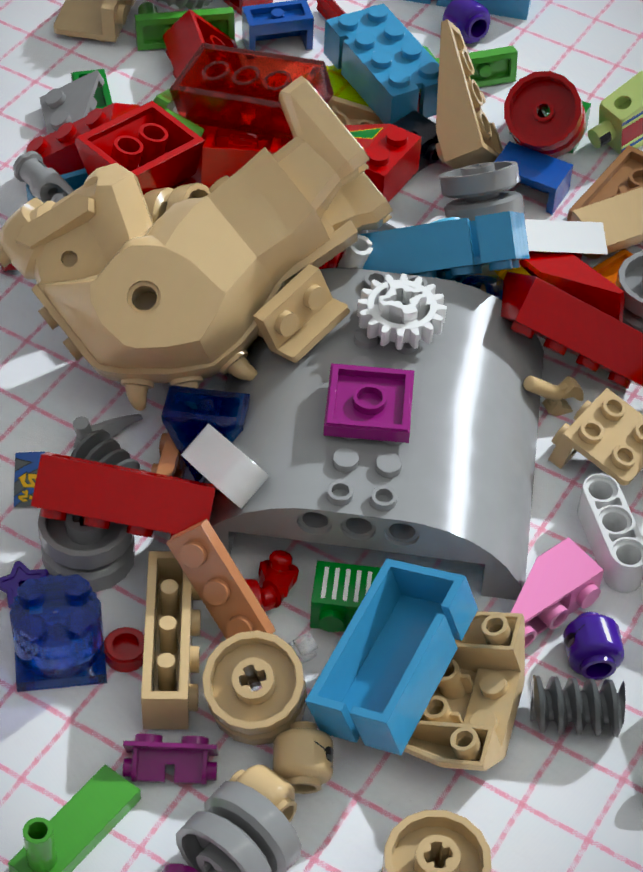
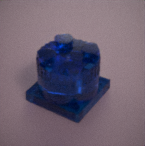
(57, 634)

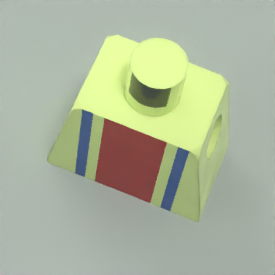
(621, 117)

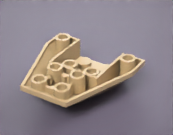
(477, 697)

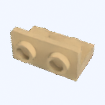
(300, 315)

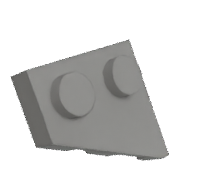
(70, 101)

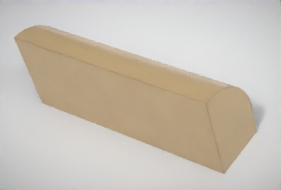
(620, 217)

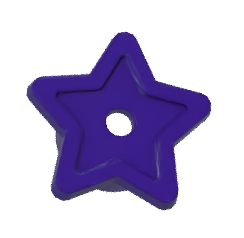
(18, 575)

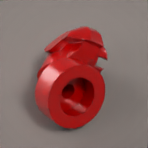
(275, 579)

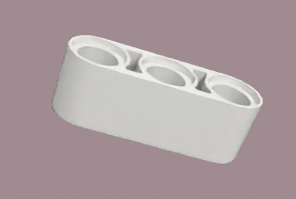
(225, 466)
(611, 532)

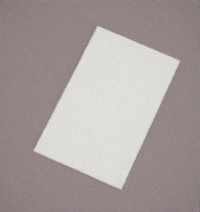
(566, 236)

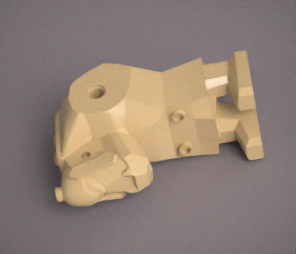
(183, 291)

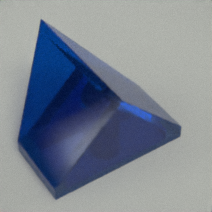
(191, 409)

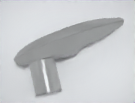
(112, 426)

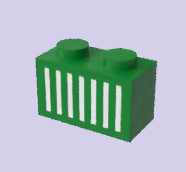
(338, 593)

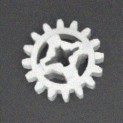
(401, 311)

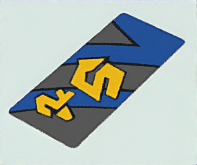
(25, 477)

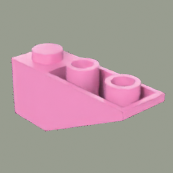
(556, 587)

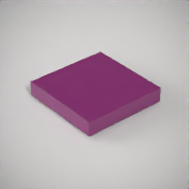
(369, 403)

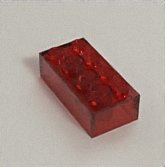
(242, 88)

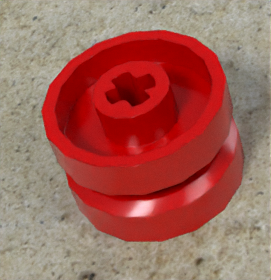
(527, 111)

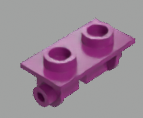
(153, 755)

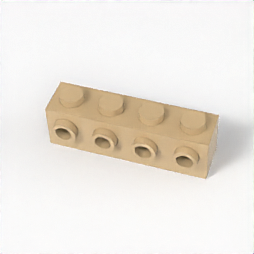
(168, 645)

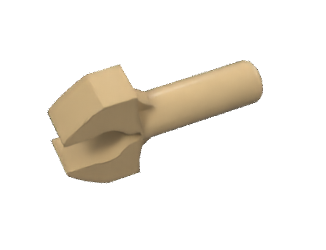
(555, 394)

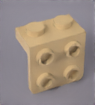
(93, 19)
(606, 434)

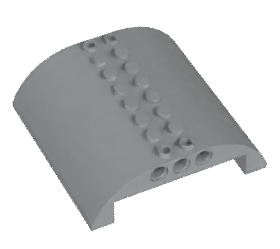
(444, 495)

